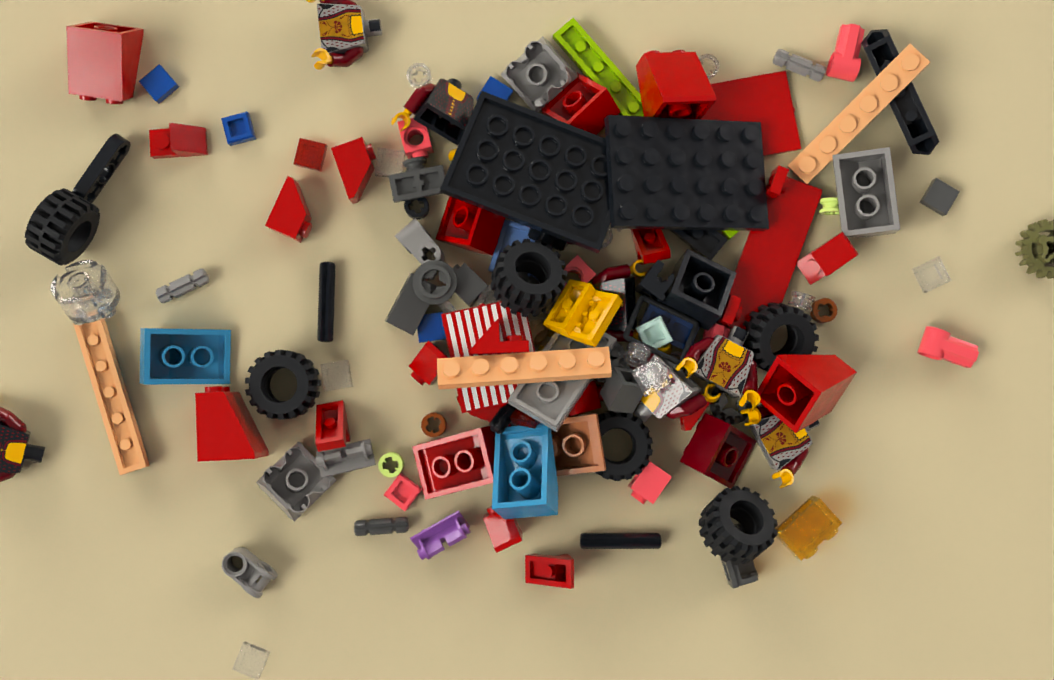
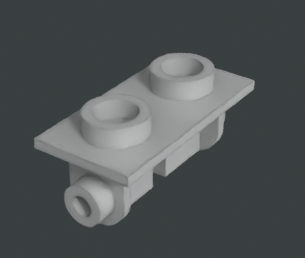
(345, 459)

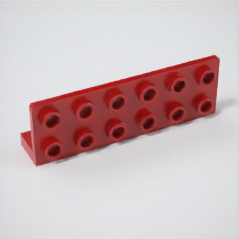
(772, 254)

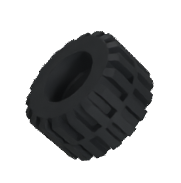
(62, 226)
(533, 259)
(763, 324)
(261, 377)
(640, 449)
(750, 513)

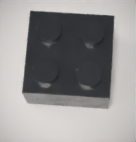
(699, 288)

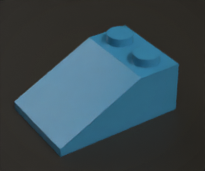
(184, 356)
(524, 473)

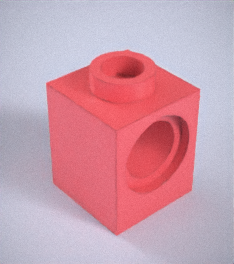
(415, 128)
(579, 267)
(649, 483)

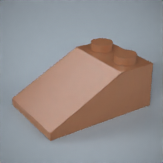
(578, 445)

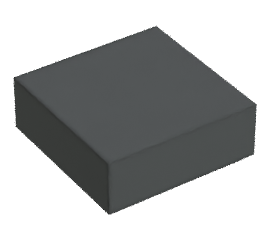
(939, 197)

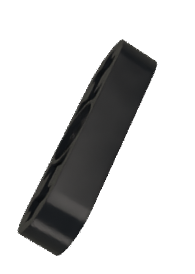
(102, 168)

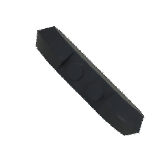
(906, 105)

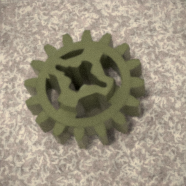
(1034, 248)

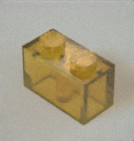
(808, 528)

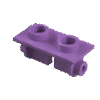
(450, 529)

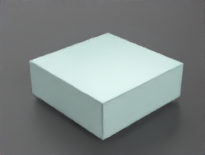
(654, 333)

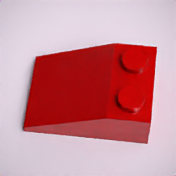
(456, 462)

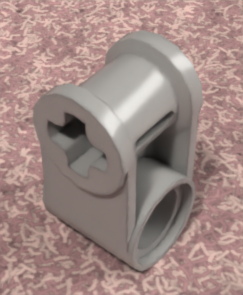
(419, 242)
(250, 572)

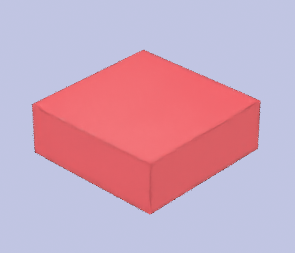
(403, 491)

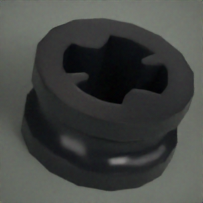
(411, 213)

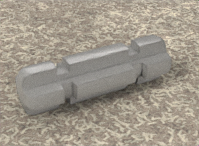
(799, 65)
(182, 285)

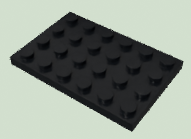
(533, 172)
(685, 174)

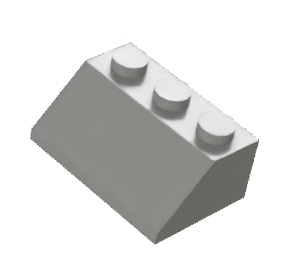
(866, 193)

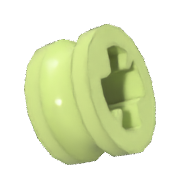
(830, 206)
(395, 457)

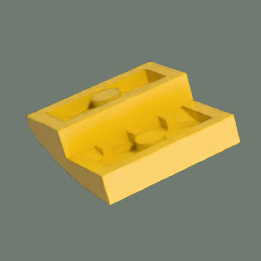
(582, 312)

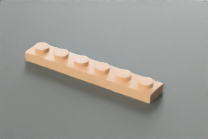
(859, 113)
(524, 368)
(112, 396)

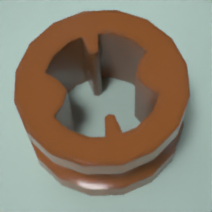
(822, 302)
(425, 422)

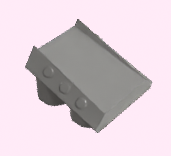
(539, 74)
(295, 481)

